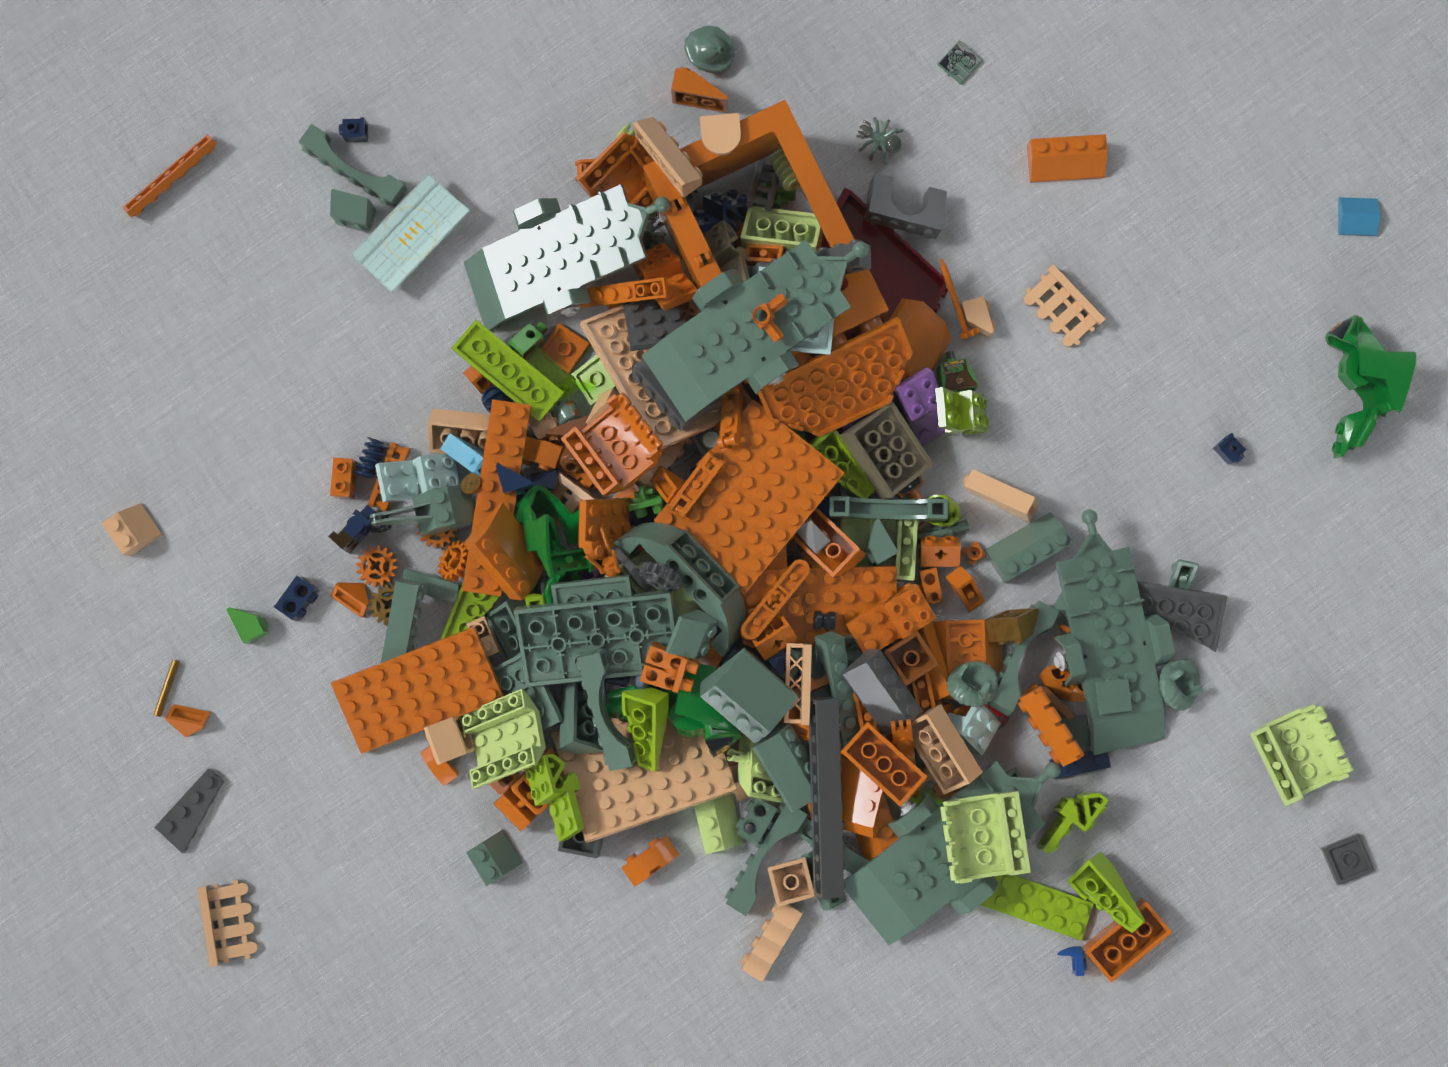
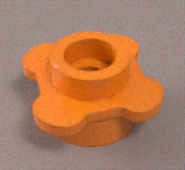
(973, 558)

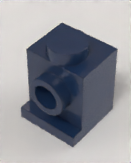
(358, 134)
(1223, 449)

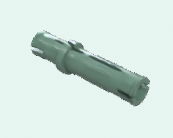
(958, 527)

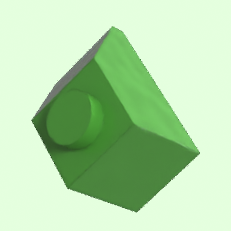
(248, 625)

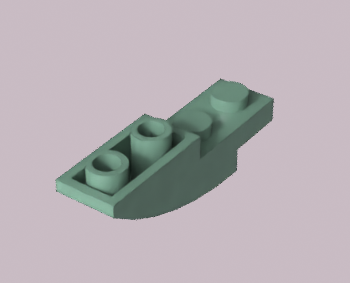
(851, 857)

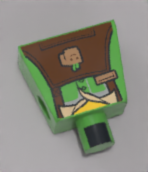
(528, 339)
(956, 374)

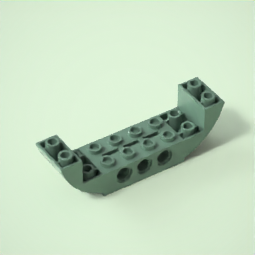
(700, 573)

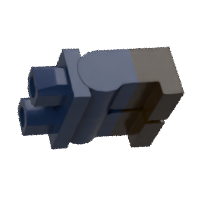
(355, 530)

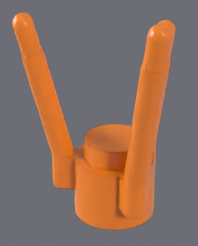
(609, 564)

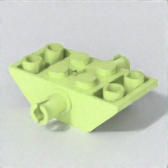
(752, 773)

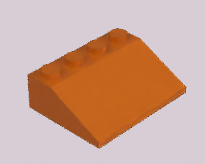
(502, 552)

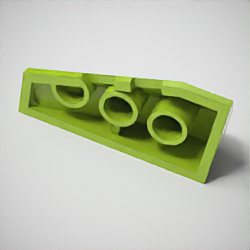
(836, 451)
(647, 720)
(1104, 887)

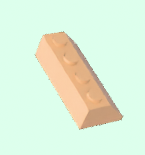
(667, 155)
(465, 425)
(943, 750)

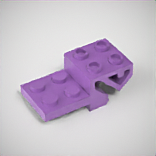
(918, 403)

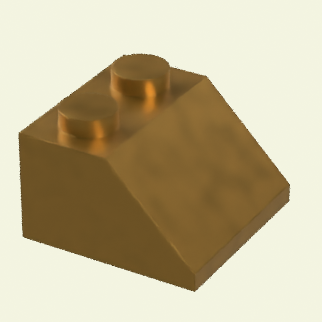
(1012, 625)

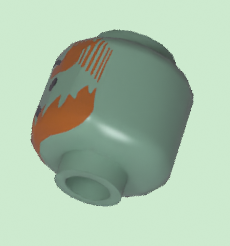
(566, 411)

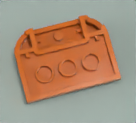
(606, 513)

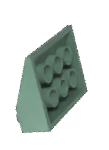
(748, 695)

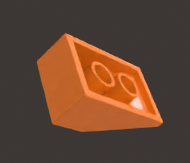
(694, 91)

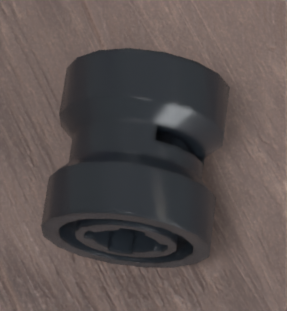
(824, 620)

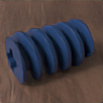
(371, 459)

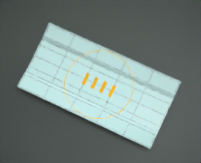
(410, 233)

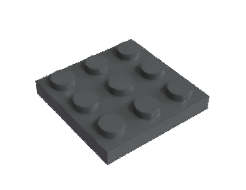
(650, 323)

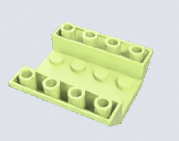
(505, 737)

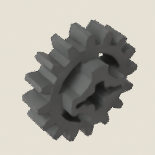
(660, 576)

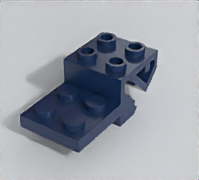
(721, 207)

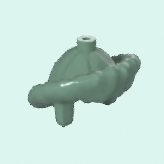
(709, 49)
(973, 683)
(1180, 683)

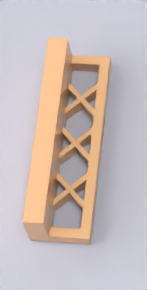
(805, 681)

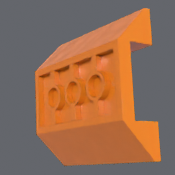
(967, 642)

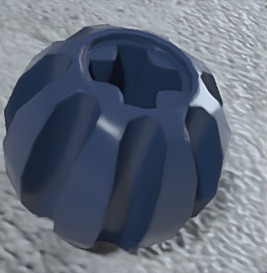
(492, 393)

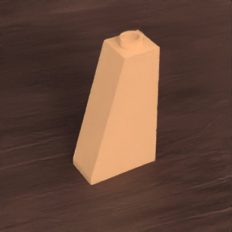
(1001, 495)

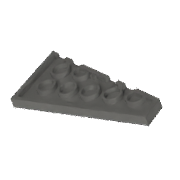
(1186, 610)

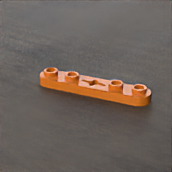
(762, 614)

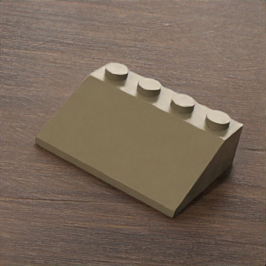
(886, 450)

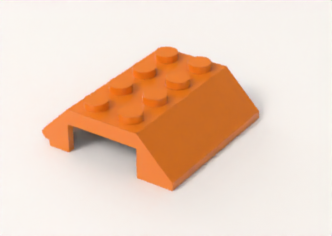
(615, 446)
(1049, 724)

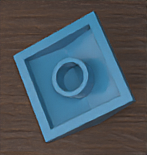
(1358, 216)

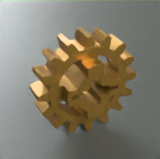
(385, 610)

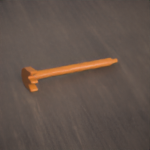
(966, 333)

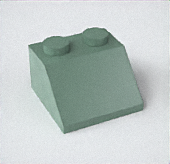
(351, 210)
(879, 545)
(692, 635)
(494, 857)

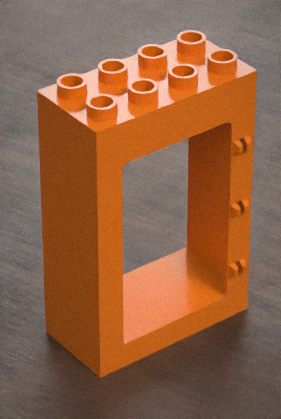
(760, 137)

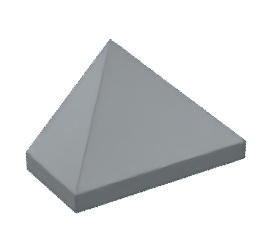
(813, 536)

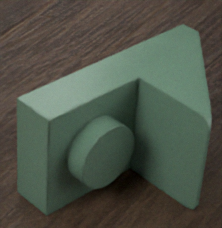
(1183, 573)

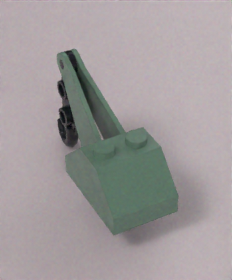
(435, 512)

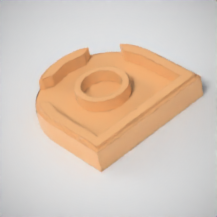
(720, 132)

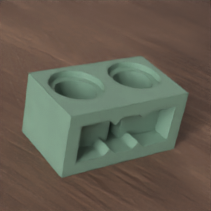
(759, 823)

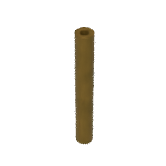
(166, 688)

